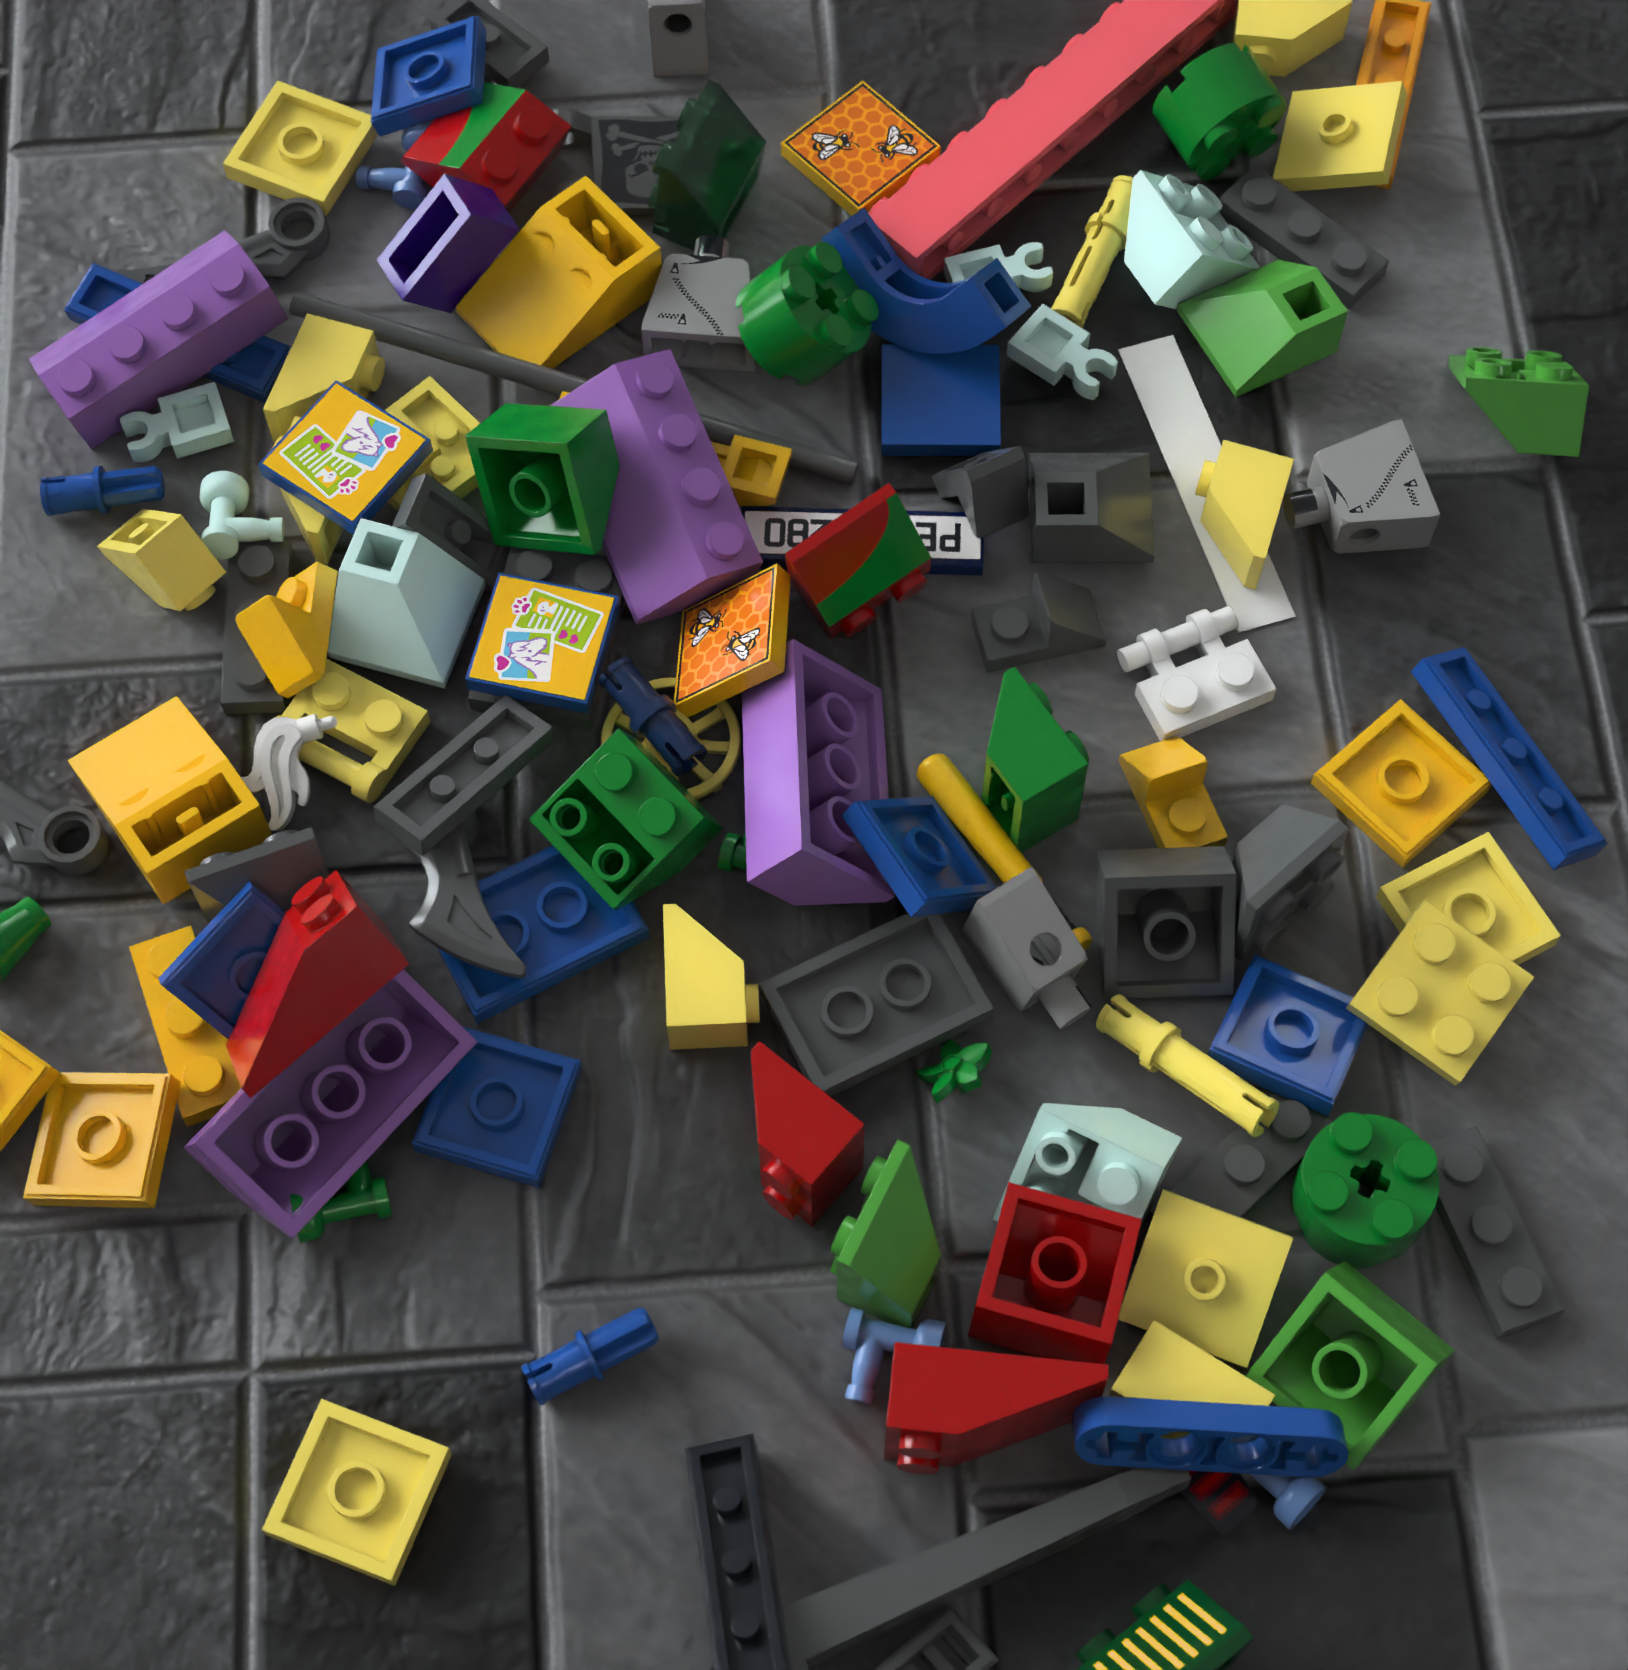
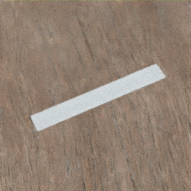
(1186, 442)

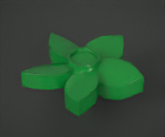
(957, 1068)

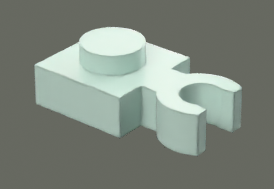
(966, 264)
(1058, 347)
(187, 421)

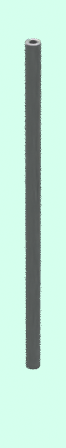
(545, 378)

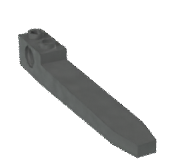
(910, 1588)

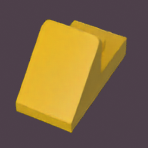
(293, 629)
(1172, 794)

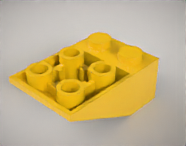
(563, 278)
(170, 796)

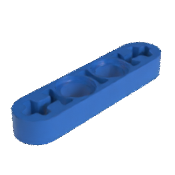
(1129, 1433)

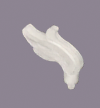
(278, 764)

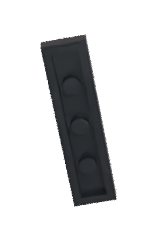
(737, 1556)

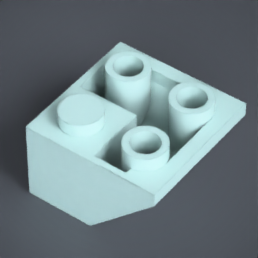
(1181, 240)
(401, 605)
(1095, 1157)

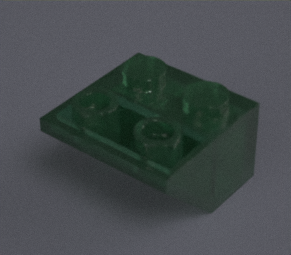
(706, 169)

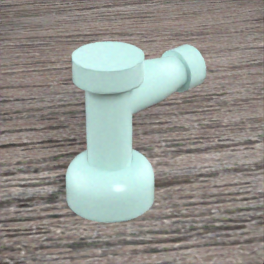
(224, 497)

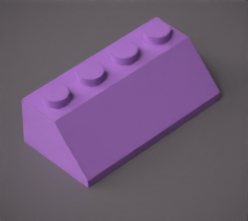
(159, 338)
(672, 513)
(807, 757)
(332, 1104)

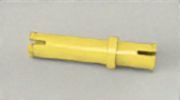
(1104, 238)
(1165, 1050)

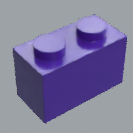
(447, 244)

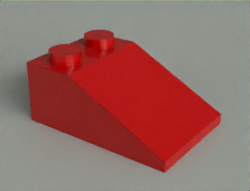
(315, 974)
(970, 1402)

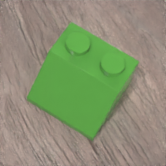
(1352, 1356)

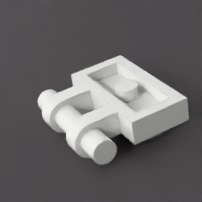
(1202, 690)

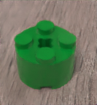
(1220, 110)
(805, 314)
(1387, 1161)

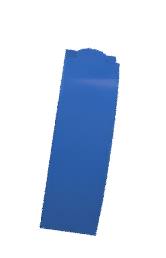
(919, 311)

